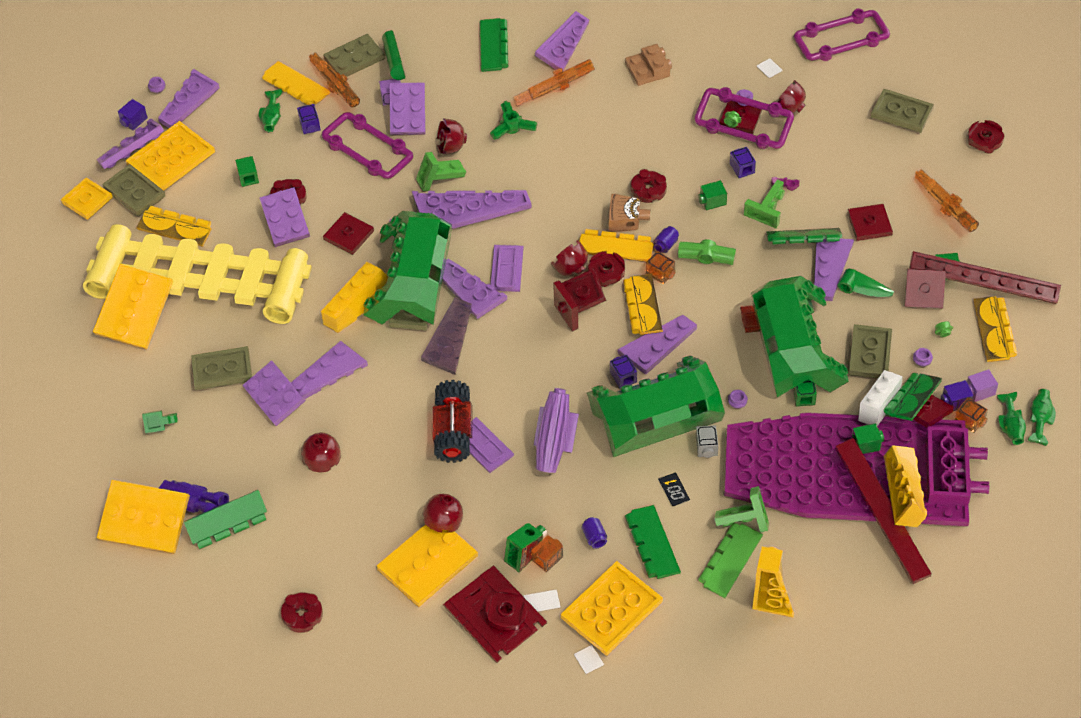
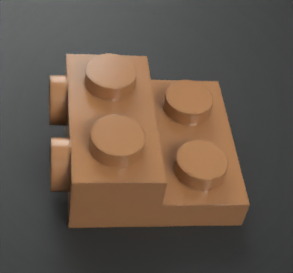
(649, 65)

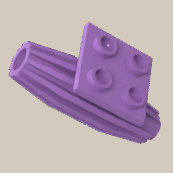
(554, 431)

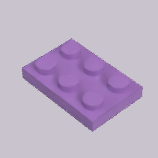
(407, 108)
(284, 217)
(274, 393)

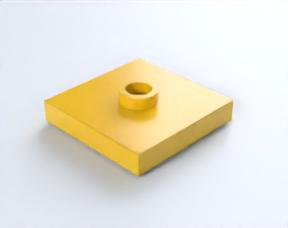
(86, 198)

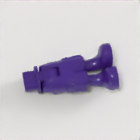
(198, 495)

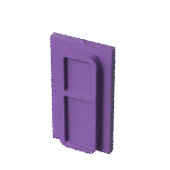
(507, 267)
(487, 447)

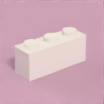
(878, 398)

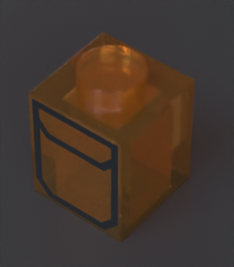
(660, 267)
(972, 414)
(547, 553)

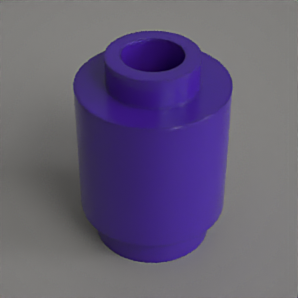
(666, 239)
(594, 532)

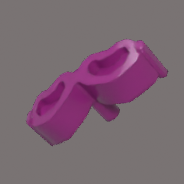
(789, 184)

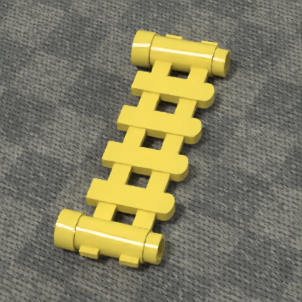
(280, 295)

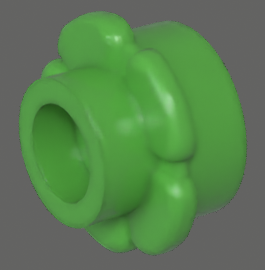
(732, 119)
(943, 329)

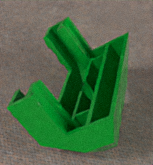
(415, 268)
(790, 335)
(664, 400)

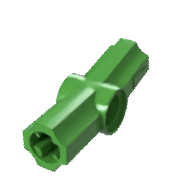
(706, 252)

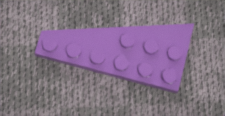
(468, 207)

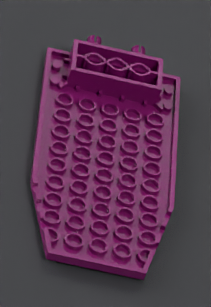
(805, 476)

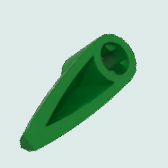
(860, 283)

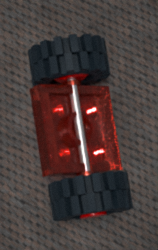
(452, 421)

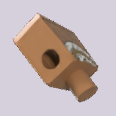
(626, 213)

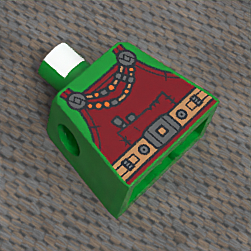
(520, 545)

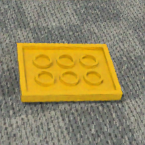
(171, 155)
(133, 306)
(143, 516)
(426, 563)
(611, 608)

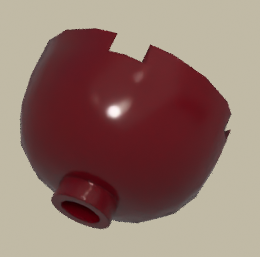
(793, 98)
(451, 136)
(571, 260)
(320, 452)
(443, 513)

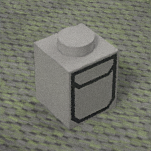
(707, 441)

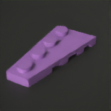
(562, 43)
(190, 97)
(129, 144)
(830, 264)
(471, 289)
(654, 347)
(326, 370)

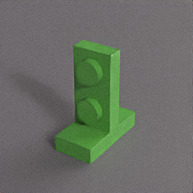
(434, 170)
(766, 210)
(745, 512)

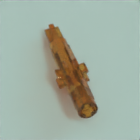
(559, 80)
(336, 82)
(949, 203)

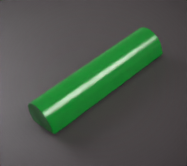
(393, 56)

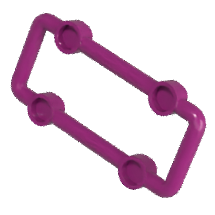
(825, 52)
(762, 140)
(374, 166)

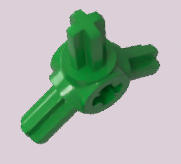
(511, 122)

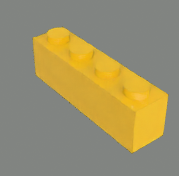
(349, 301)
(905, 486)
(770, 590)

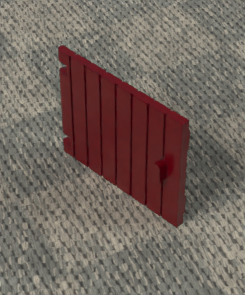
(469, 610)

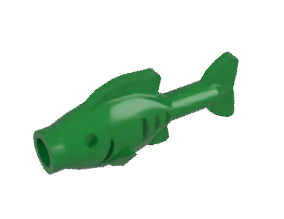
(271, 114)
(1042, 413)
(1012, 422)

